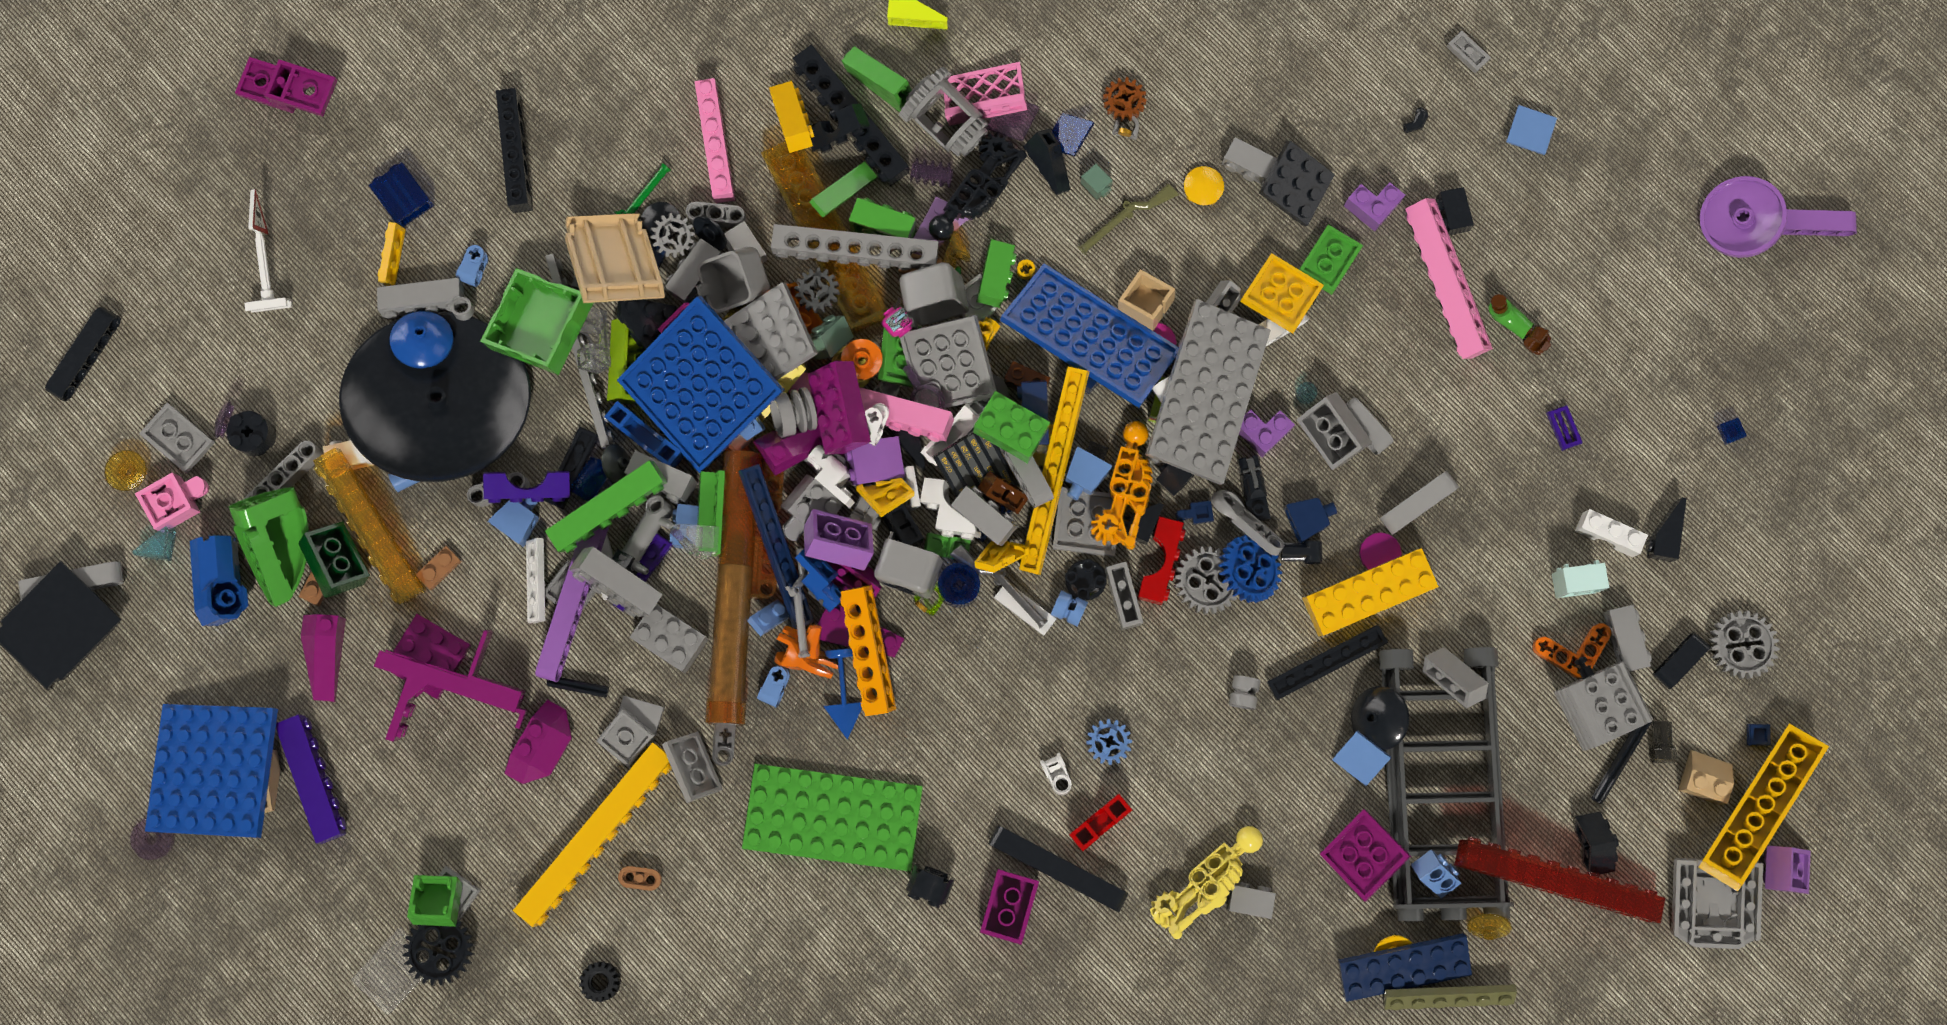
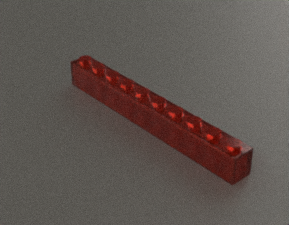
(1560, 881)

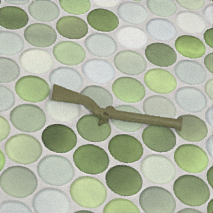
(1162, 196)

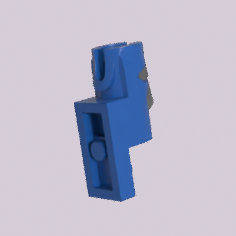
(820, 581)

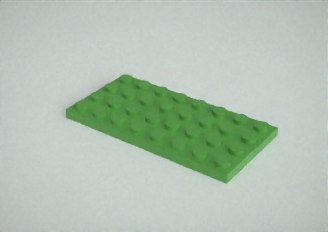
(832, 817)

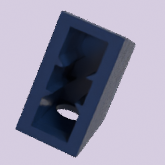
(1308, 517)

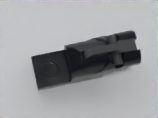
(1254, 487)

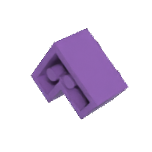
(1374, 209)
(1264, 436)

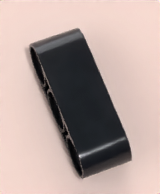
(1681, 660)

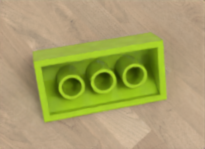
(622, 353)

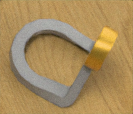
(1126, 132)

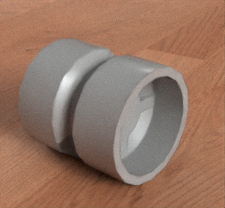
(1244, 692)

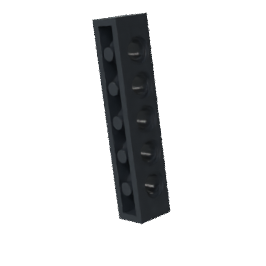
(514, 150)

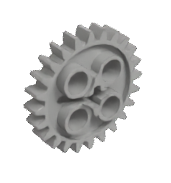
(1197, 596)
(1740, 626)

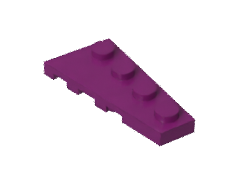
(836, 632)

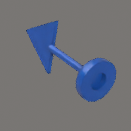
(846, 713)

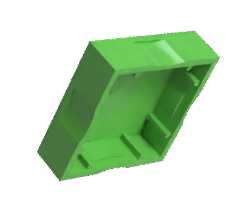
(536, 321)

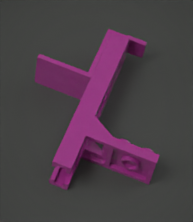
(423, 675)

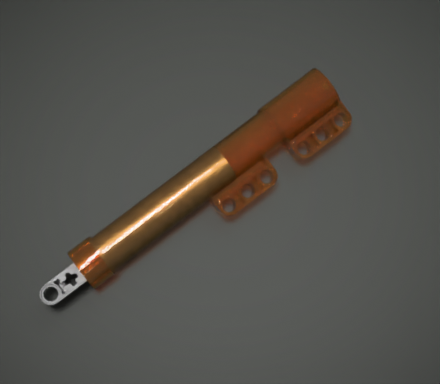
(737, 583)

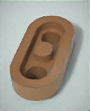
(640, 878)

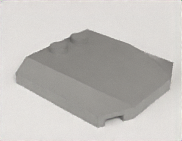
(1711, 912)

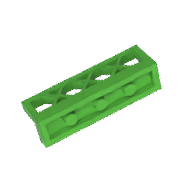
(711, 501)

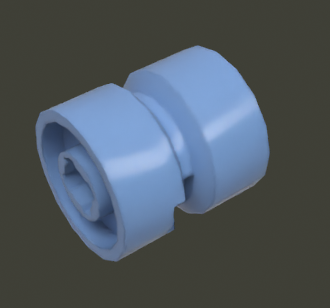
(1061, 607)

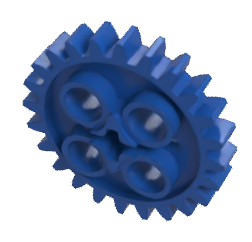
(1250, 570)

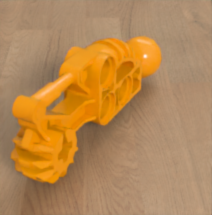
(1134, 481)

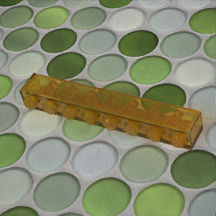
(369, 526)

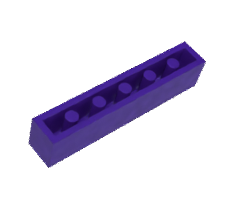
(311, 779)

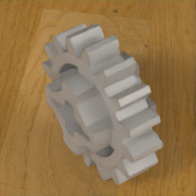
(680, 231)

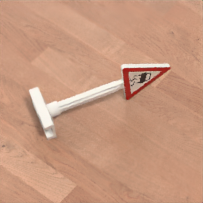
(258, 225)

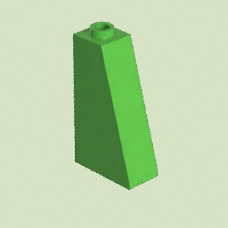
(877, 77)

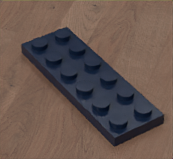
(1405, 967)

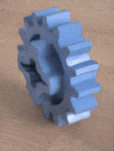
(1105, 750)

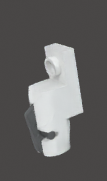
(831, 473)

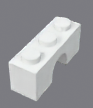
(1624, 538)

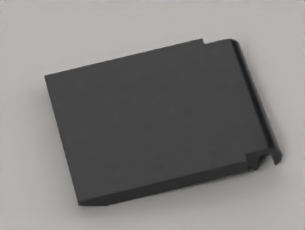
(56, 626)

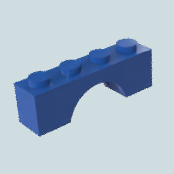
(643, 435)

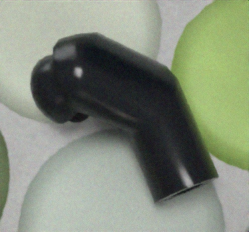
(1419, 121)

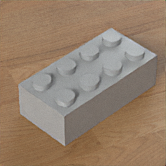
(615, 582)

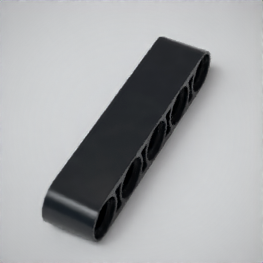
(83, 354)

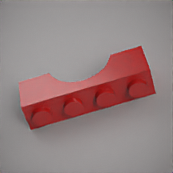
(1167, 535)

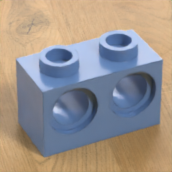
(1436, 873)

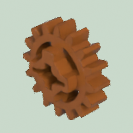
(1128, 91)

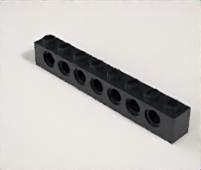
(811, 59)

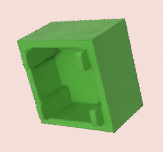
(434, 900)

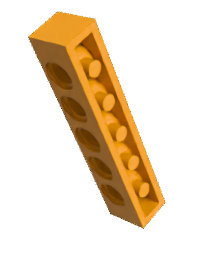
(873, 641)

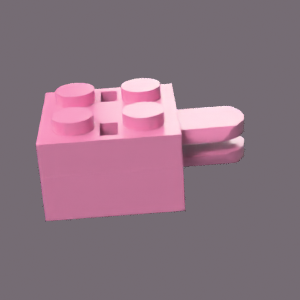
(171, 500)

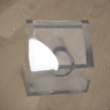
(697, 539)

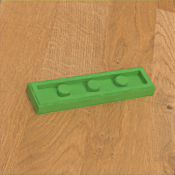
(843, 189)

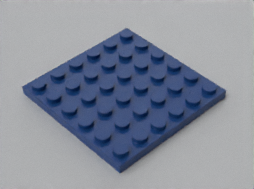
(700, 384)
(211, 770)

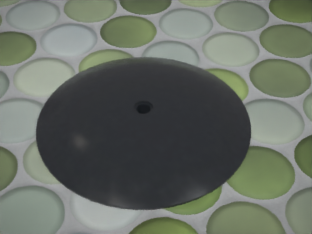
(406, 433)

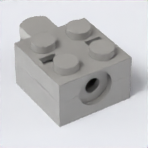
(807, 496)

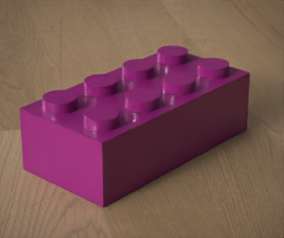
(839, 407)

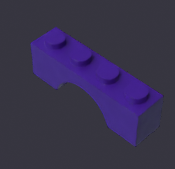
(554, 486)

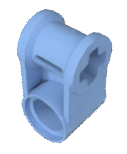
(472, 269)
(773, 690)

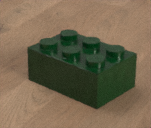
(333, 559)

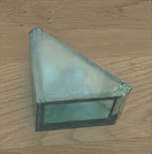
(158, 546)

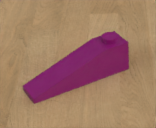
(322, 649)

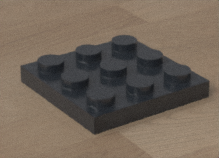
(1296, 183)

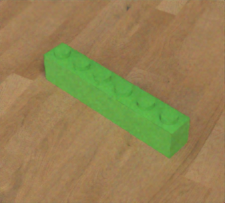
(606, 506)

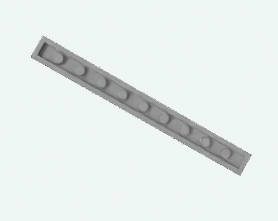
(588, 379)

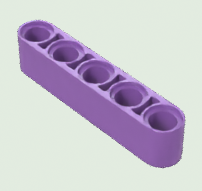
(1820, 223)

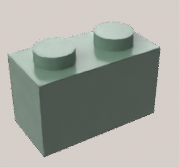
(830, 336)

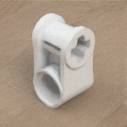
(876, 424)
(1056, 773)

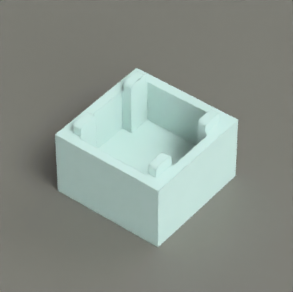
(1580, 580)

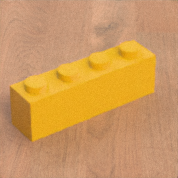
(791, 116)

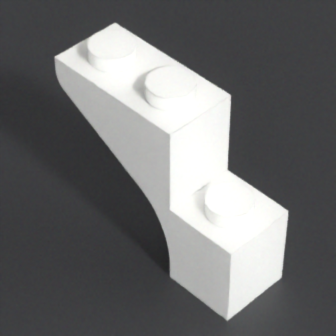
(962, 425)
(949, 521)

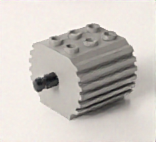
(1602, 704)

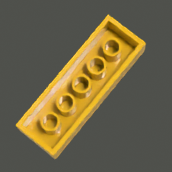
(1370, 592)

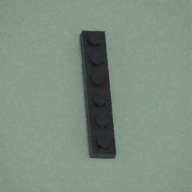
(1327, 662)

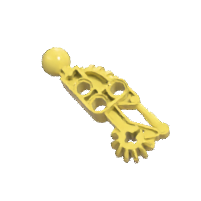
(1208, 884)

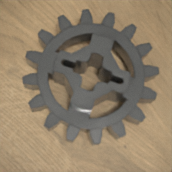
(809, 289)

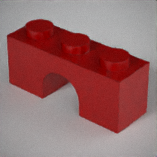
(1100, 822)

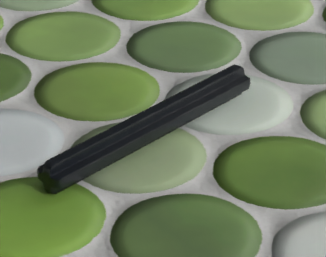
(1619, 763)

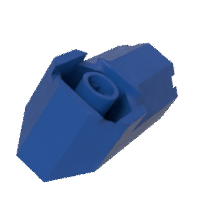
(217, 580)

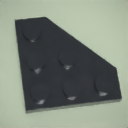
(643, 319)

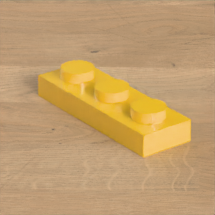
(391, 254)

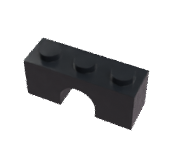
(851, 122)

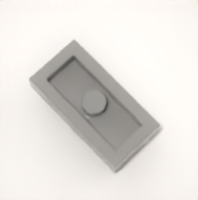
(1468, 52)

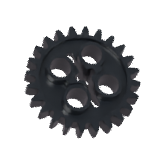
(431, 968)

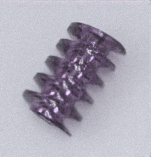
(932, 173)

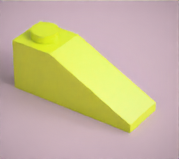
(914, 14)

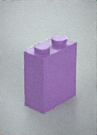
(876, 462)

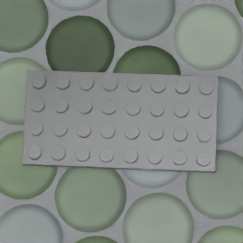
(1208, 392)

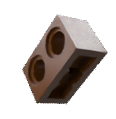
(1003, 492)

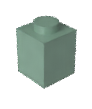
(1097, 182)

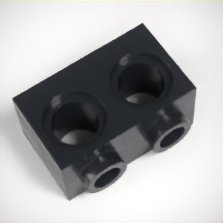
(903, 526)

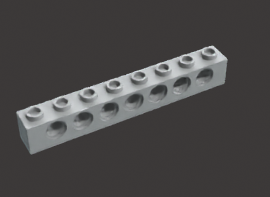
(907, 246)

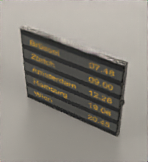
(969, 461)

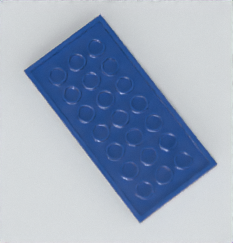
(1090, 335)

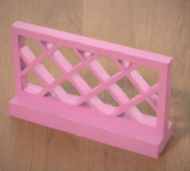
(990, 108)

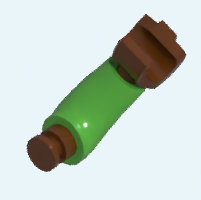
(1514, 320)

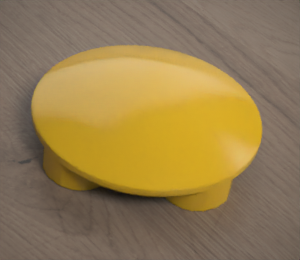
(1203, 185)

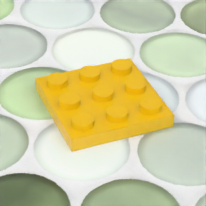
(1282, 293)

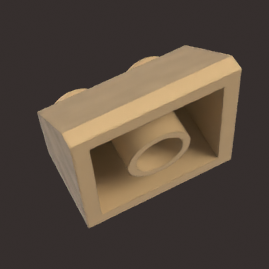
(1707, 778)

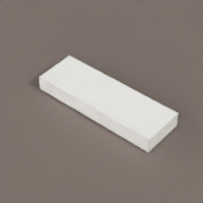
(1010, 603)

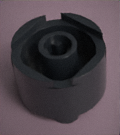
(241, 437)
(930, 885)

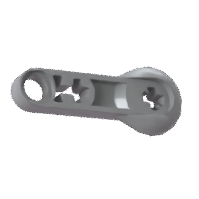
(1233, 507)

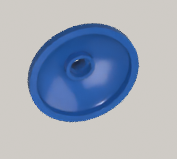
(422, 349)

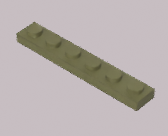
(1449, 997)

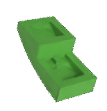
(944, 545)

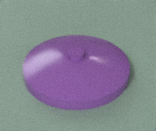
(1743, 216)

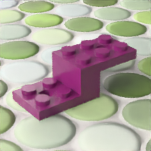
(286, 86)

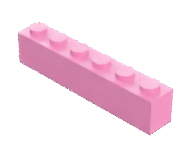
(714, 141)

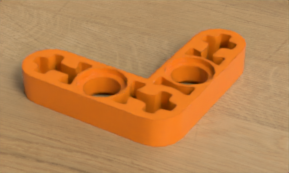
(1592, 634)

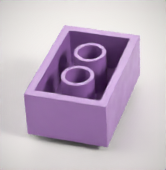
(838, 539)

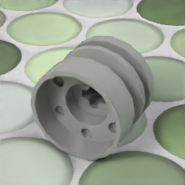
(795, 411)

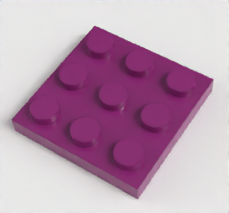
(432, 645)
(1365, 855)

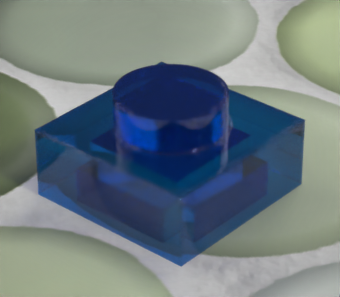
(1731, 431)

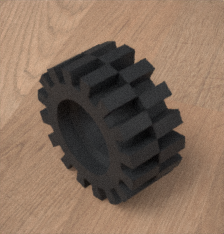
(587, 986)

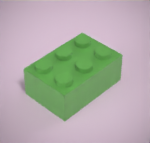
(881, 220)
(1011, 427)

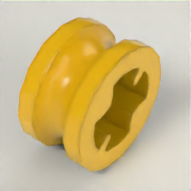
(1020, 267)

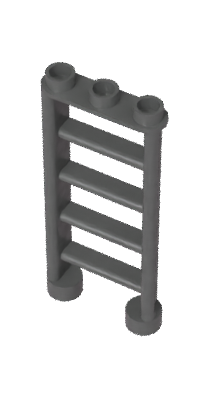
(1450, 907)

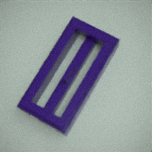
(1557, 431)

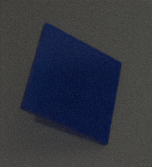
(1071, 132)

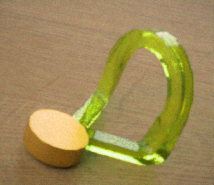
(932, 611)

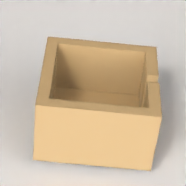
(1146, 299)

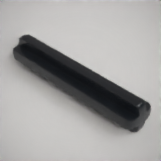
(580, 686)

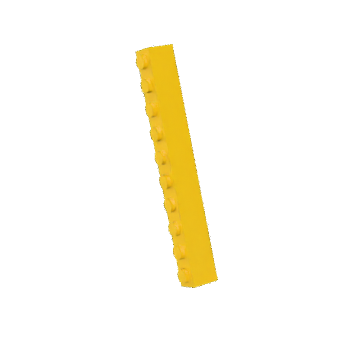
(593, 835)

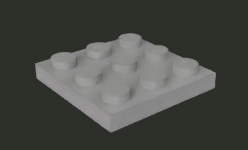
(1074, 523)

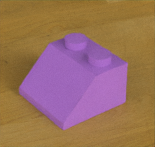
(1787, 869)

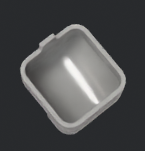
(732, 279)

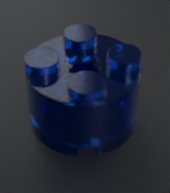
(948, 579)

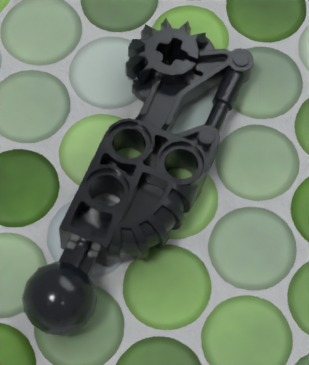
(978, 199)

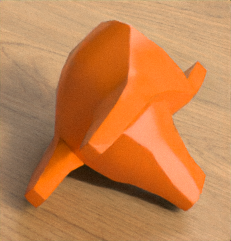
(790, 659)

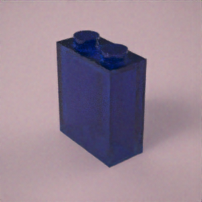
(401, 194)

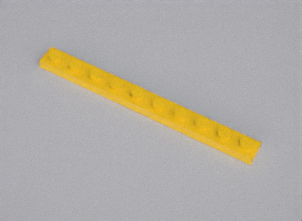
(1055, 467)

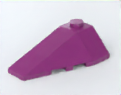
(789, 450)

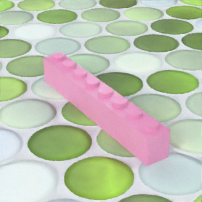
(1448, 279)
(903, 413)

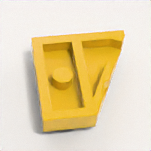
(886, 495)
(997, 557)

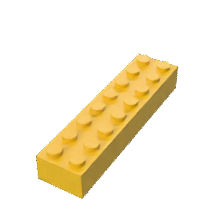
(1763, 807)

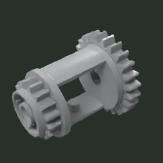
(925, 96)

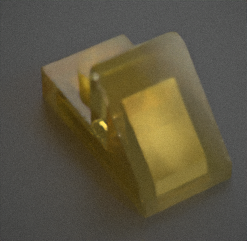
(957, 250)

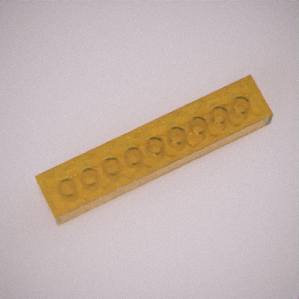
(797, 186)

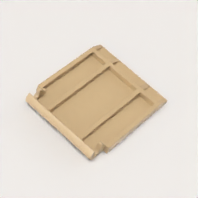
(612, 258)

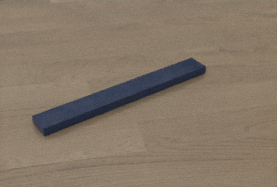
(773, 538)

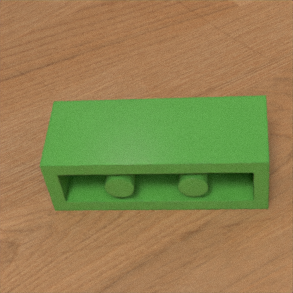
(996, 274)

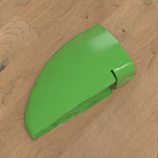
(269, 536)

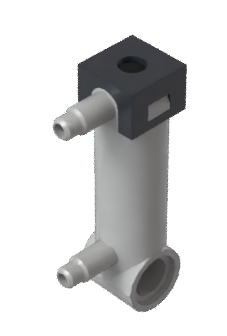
(656, 515)

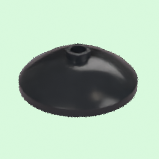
(1389, 714)

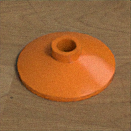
(863, 349)

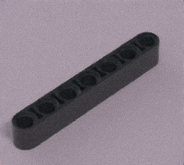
(1058, 868)

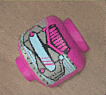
(897, 322)

